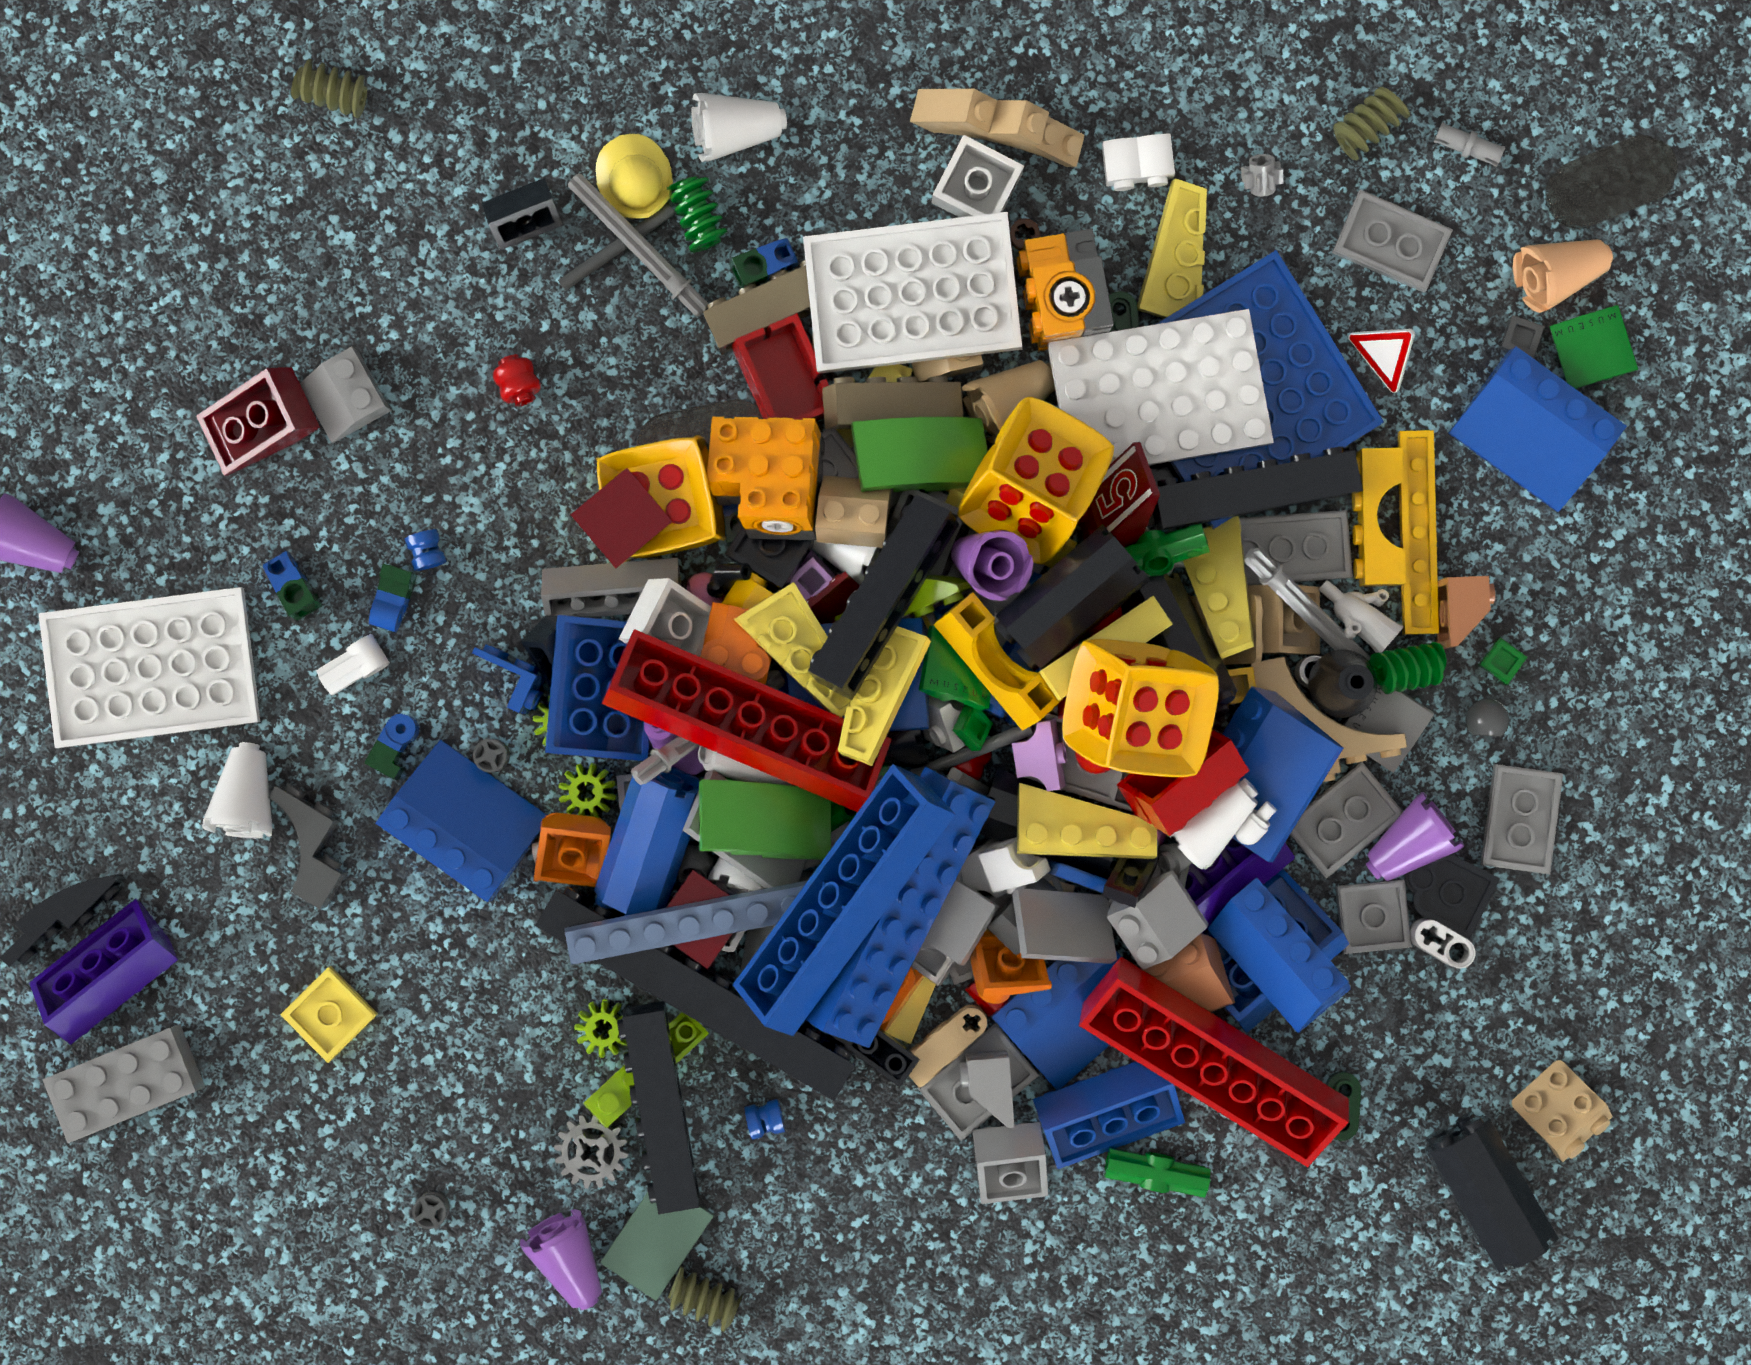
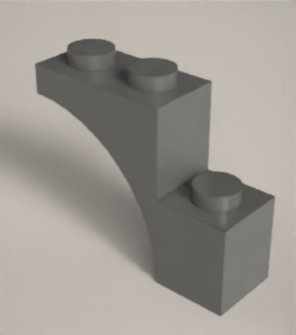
(314, 825)

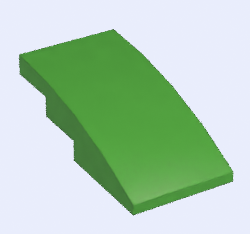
(918, 452)
(763, 820)

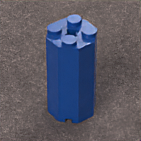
(647, 844)

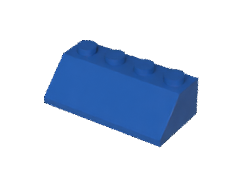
(1278, 955)
(1107, 1112)

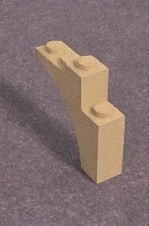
(999, 121)
(1277, 677)

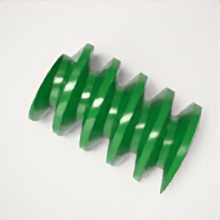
(697, 213)
(1409, 667)

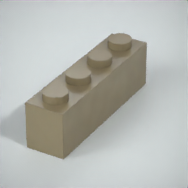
(759, 306)
(878, 399)

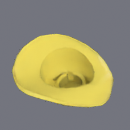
(634, 175)

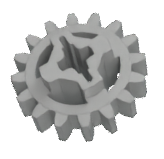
(602, 1162)

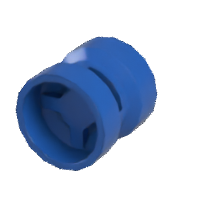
(424, 542)
(764, 1119)

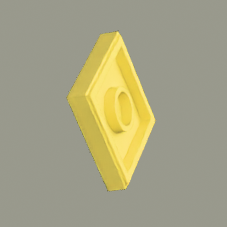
(329, 1014)

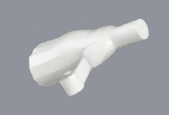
(1361, 617)

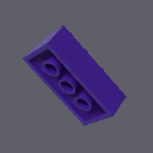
(1229, 875)
(102, 972)

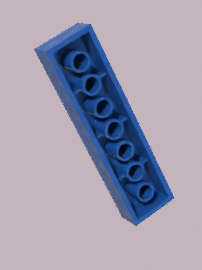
(843, 900)
(873, 975)

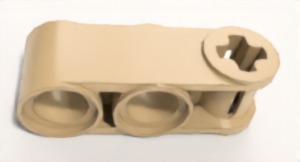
(946, 1043)

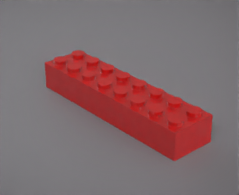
(739, 719)
(1214, 1062)

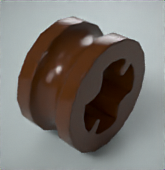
(1029, 225)

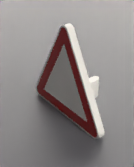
(1385, 353)

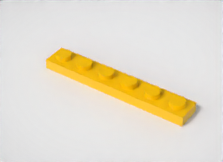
(1419, 533)

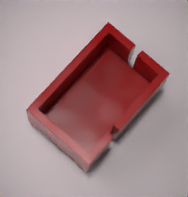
(782, 370)
(1175, 800)

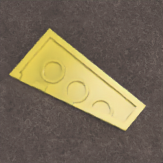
(1177, 253)
(1222, 588)
(791, 637)
(881, 696)
(1072, 827)

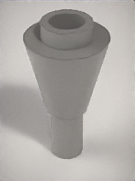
(1172, 858)

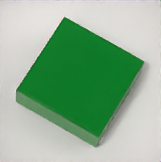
(1502, 661)
(972, 727)

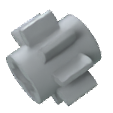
(1262, 175)

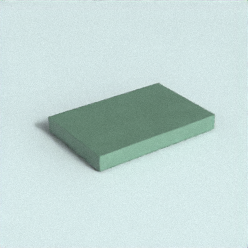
(655, 1245)

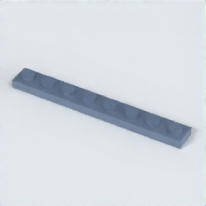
(679, 923)

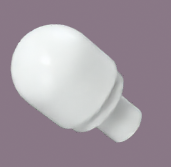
(1255, 825)

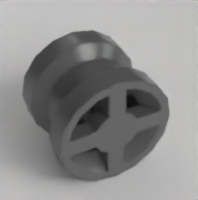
(485, 757)
(425, 1214)

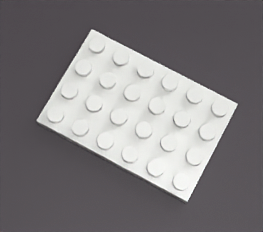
(912, 292)
(1169, 385)
(149, 667)

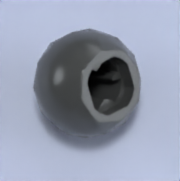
(1487, 718)
(695, 860)

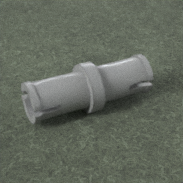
(1469, 144)

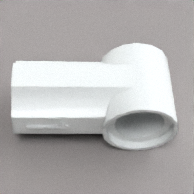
(361, 660)

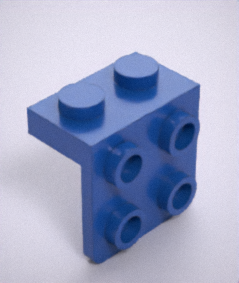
(527, 691)

